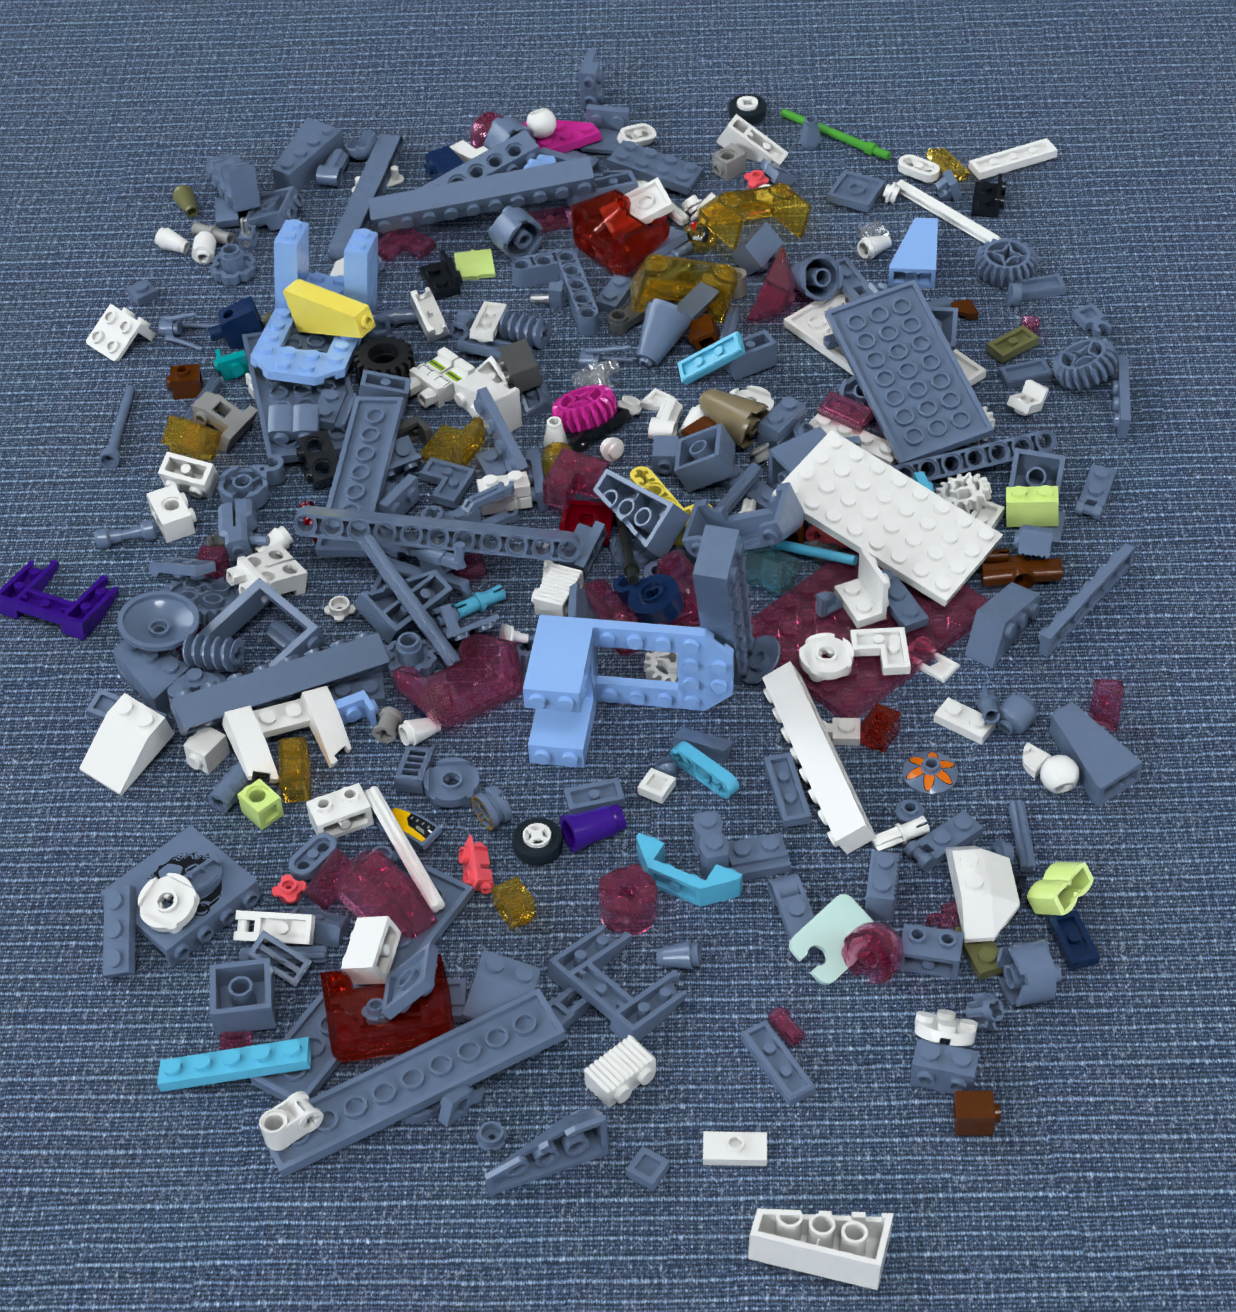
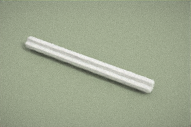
(946, 213)
(404, 849)

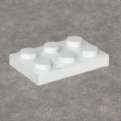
(650, 201)

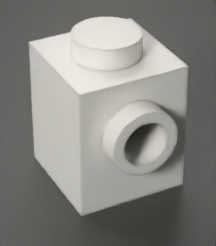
(206, 749)

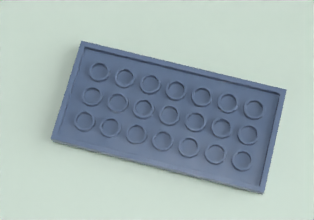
(908, 373)
(273, 392)

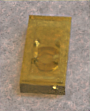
(947, 161)

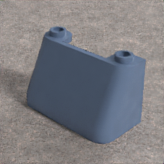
(756, 527)

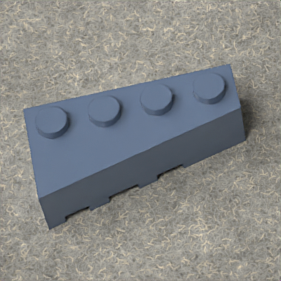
(305, 153)
(234, 181)
(646, 514)

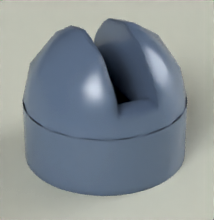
(667, 765)

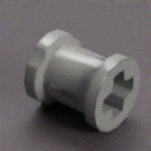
(387, 725)

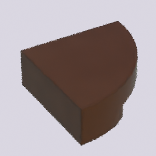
(966, 309)

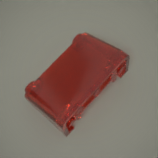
(613, 235)
(357, 1040)

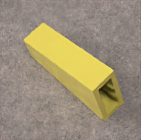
(327, 312)

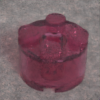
(628, 900)

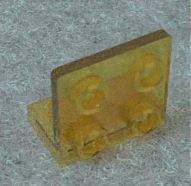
(456, 444)

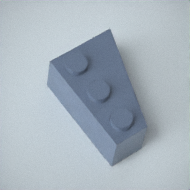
(149, 673)

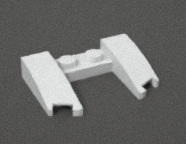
(314, 709)

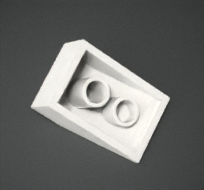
(125, 744)

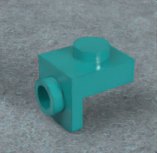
(231, 365)

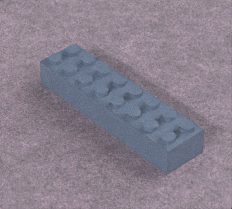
(723, 593)

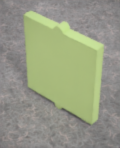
(475, 264)

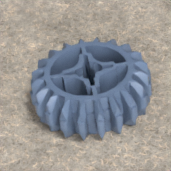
(1005, 261)
(1085, 363)

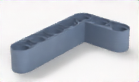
(563, 266)

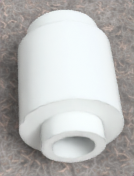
(203, 248)

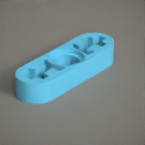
(704, 770)

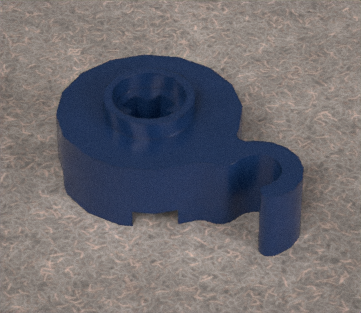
(652, 598)

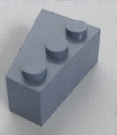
(610, 180)
(388, 614)
(1000, 623)

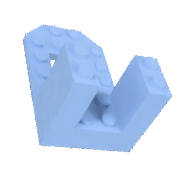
(292, 263)
(566, 684)

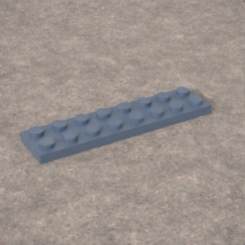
(362, 466)

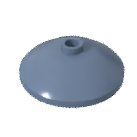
(158, 620)

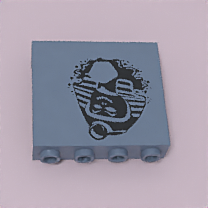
(215, 910)

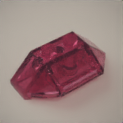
(376, 887)

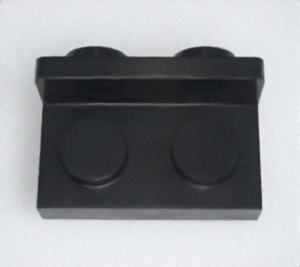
(989, 198)
(442, 277)

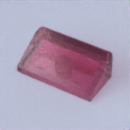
(553, 218)
(1106, 703)

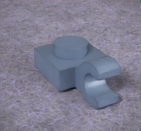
(457, 1102)

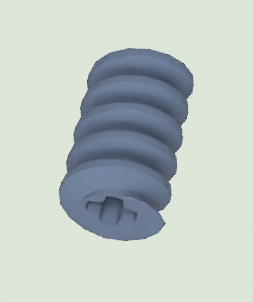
(517, 328)
(213, 652)

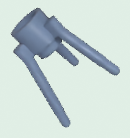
(171, 327)
(591, 355)

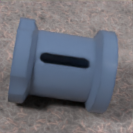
(461, 323)

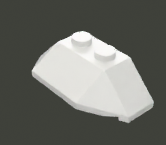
(982, 891)

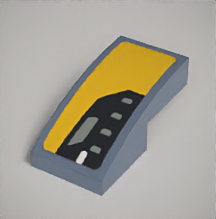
(417, 828)

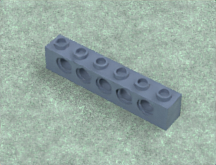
(502, 158)

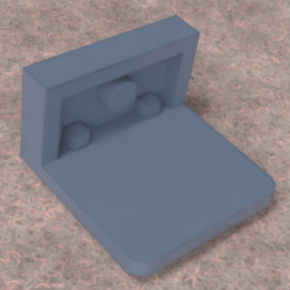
(401, 497)

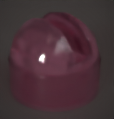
(1031, 323)

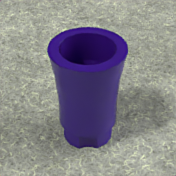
(591, 826)

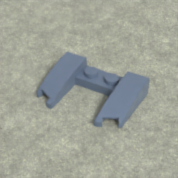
(580, 969)

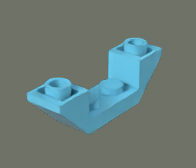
(719, 886)

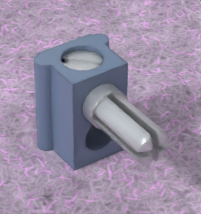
(248, 235)
(554, 298)

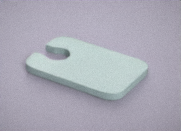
(828, 934)

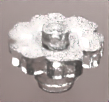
(596, 373)

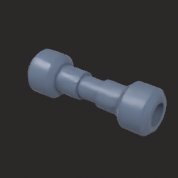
(105, 538)

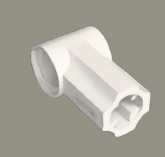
(666, 420)

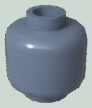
(1017, 714)

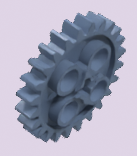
(207, 594)

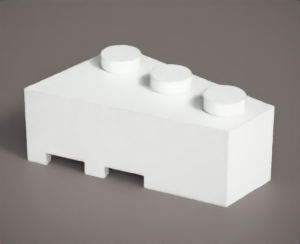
(505, 398)

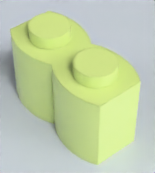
(1060, 888)

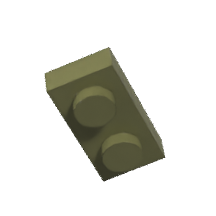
(1012, 344)
(981, 957)

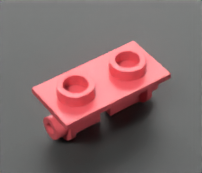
(474, 861)

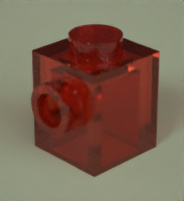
(880, 727)

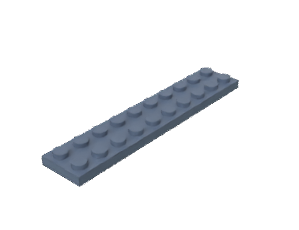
(314, 1022)
(423, 1077)

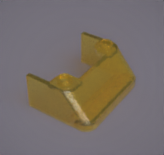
(729, 210)

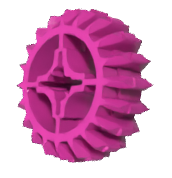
(585, 407)

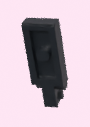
(581, 440)

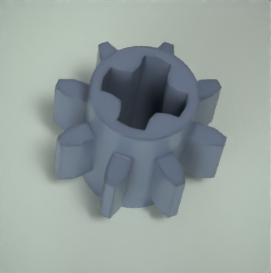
(985, 1011)

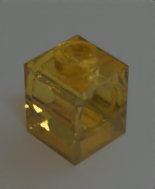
(514, 902)

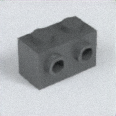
(520, 366)

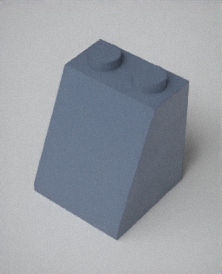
(788, 455)

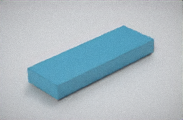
(711, 358)

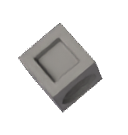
(729, 162)

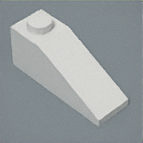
(751, 141)

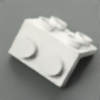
(117, 331)

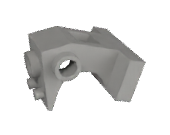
(232, 426)

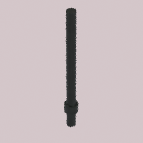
(630, 565)

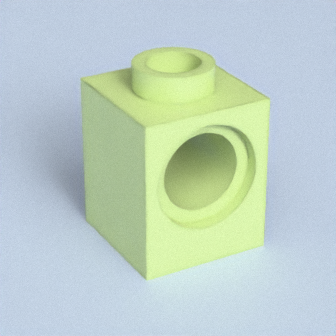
(260, 804)

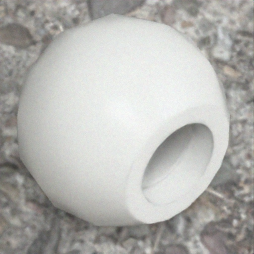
(541, 122)
(1059, 774)

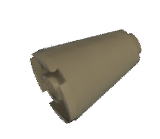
(735, 412)

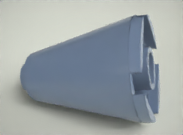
(818, 277)
(660, 331)

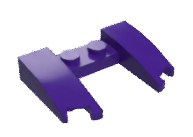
(77, 618)

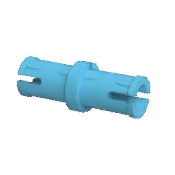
(480, 601)

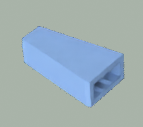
(916, 255)

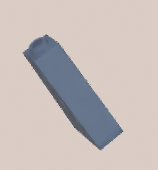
(1102, 760)

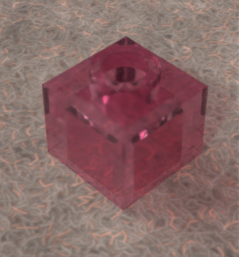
(218, 555)

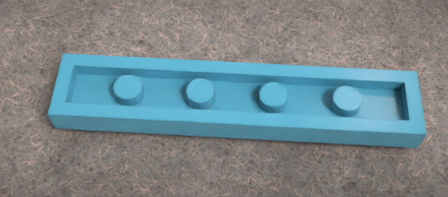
(235, 1064)

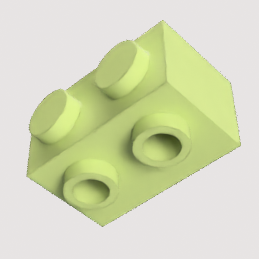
(1032, 506)

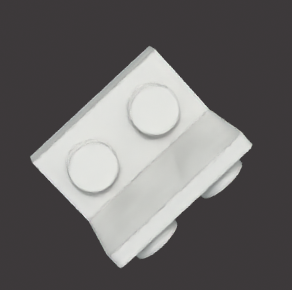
(867, 596)

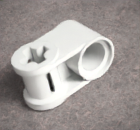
(289, 1121)

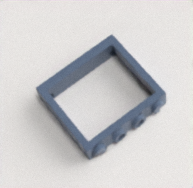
(247, 606)

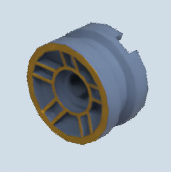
(491, 807)

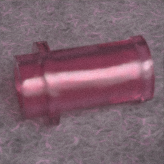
(781, 1020)

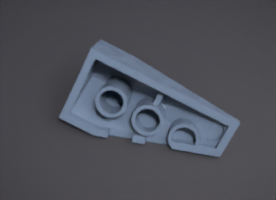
(560, 1147)

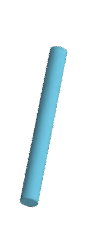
(817, 552)

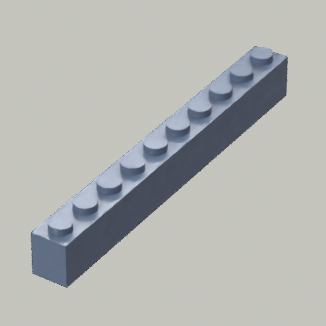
(482, 195)

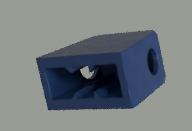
(237, 320)

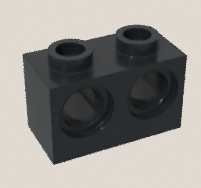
(325, 459)

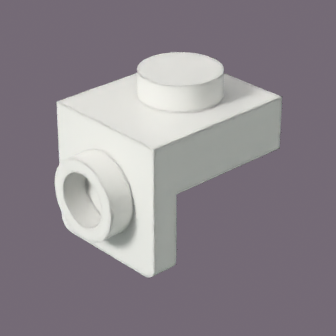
(1030, 400)

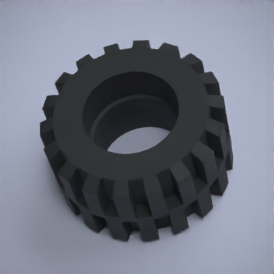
(384, 356)

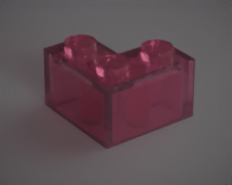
(572, 474)

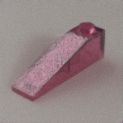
(776, 289)

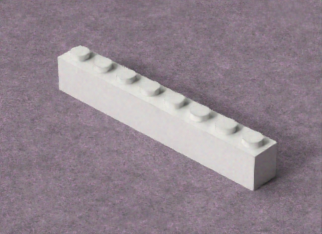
(818, 758)

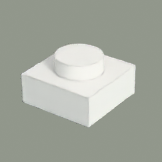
(656, 785)

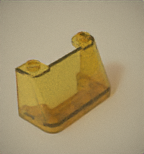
(675, 277)

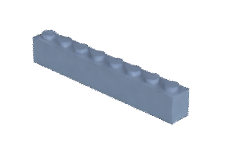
(280, 682)

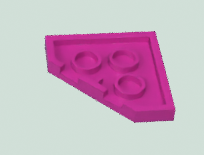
(569, 136)

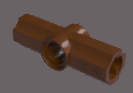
(1021, 571)

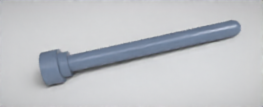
(110, 455)

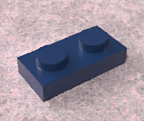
(1073, 940)

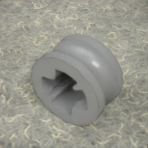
(760, 453)

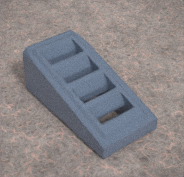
(412, 783)

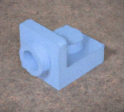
(356, 707)

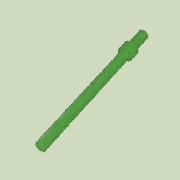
(868, 147)

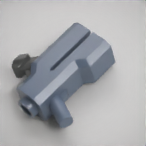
(236, 529)

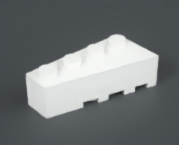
(823, 1244)

